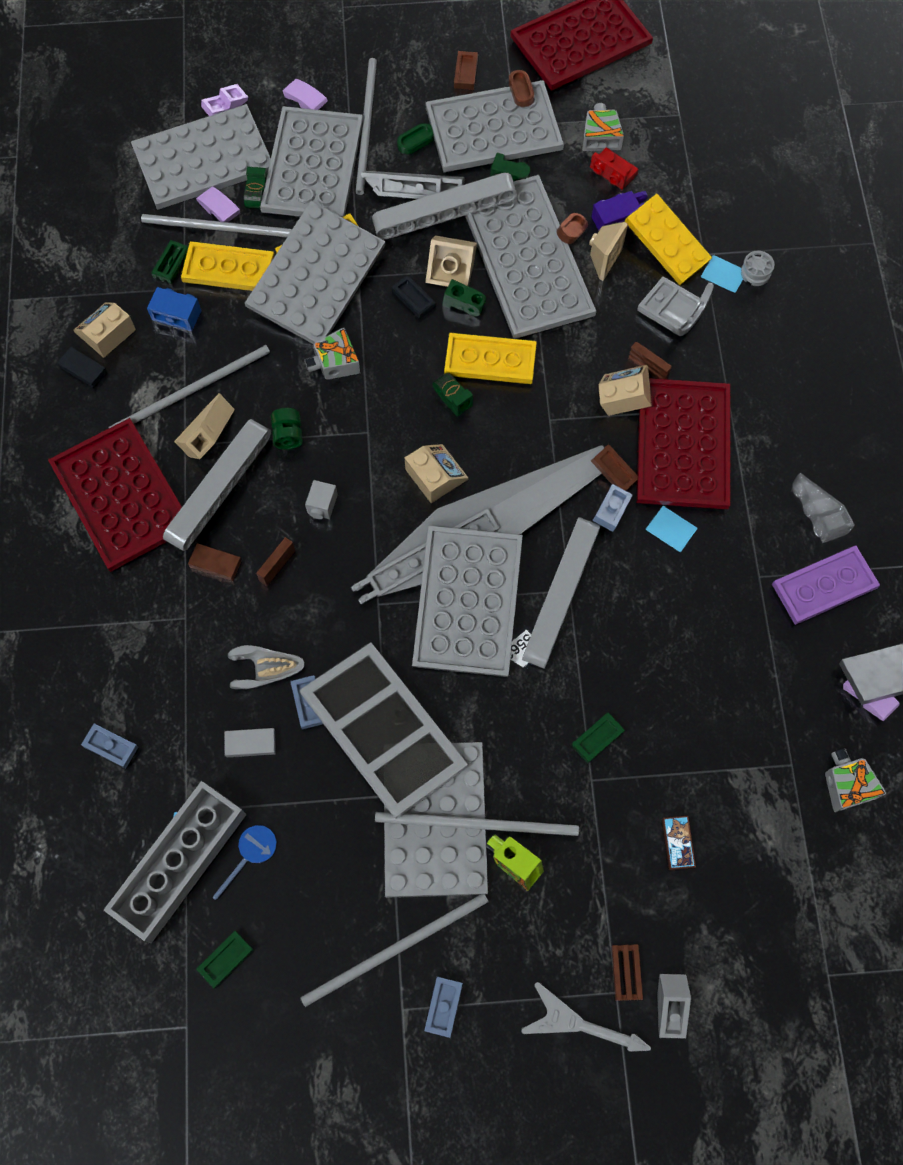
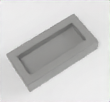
(250, 742)

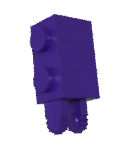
(617, 208)

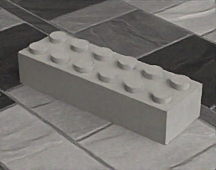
(175, 862)

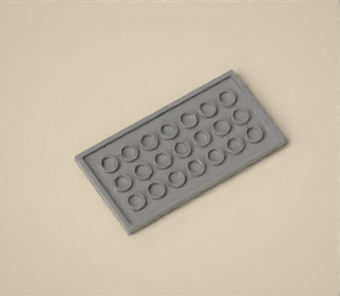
(529, 262)

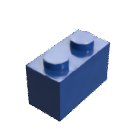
(174, 308)

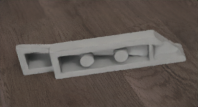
(410, 185)

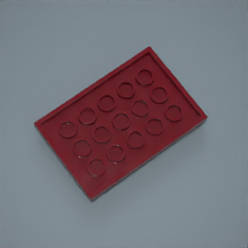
(580, 39)
(685, 445)
(117, 493)

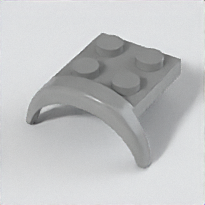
(674, 306)

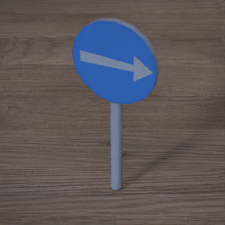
(256, 846)

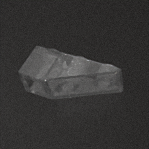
(826, 513)

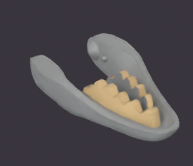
(269, 665)

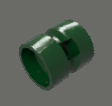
(286, 428)

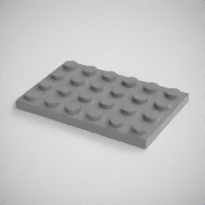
(489, 122)
(200, 155)
(312, 161)
(315, 273)
(467, 601)
(438, 858)

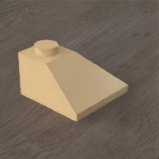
(607, 247)

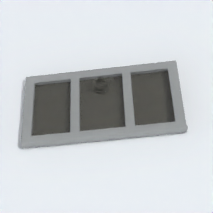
(383, 730)

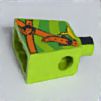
(523, 868)

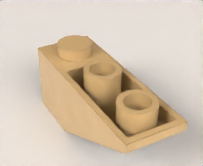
(205, 428)

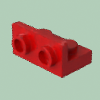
(613, 168)

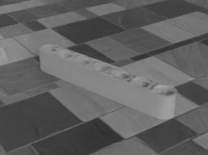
(444, 206)
(216, 485)
(561, 593)

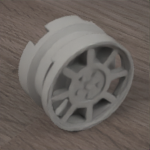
(757, 269)

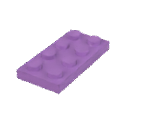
(825, 584)

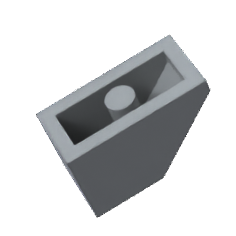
(673, 1005)

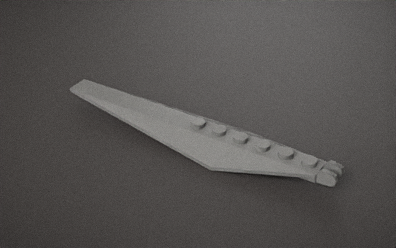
(500, 509)

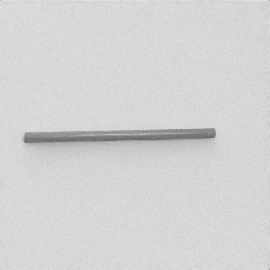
(366, 125)
(214, 225)
(203, 382)
(474, 823)
(394, 949)

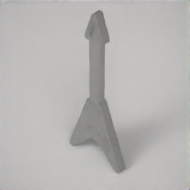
(563, 1019)

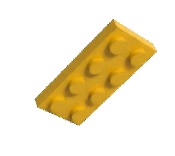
(668, 239)
(225, 265)
(490, 358)

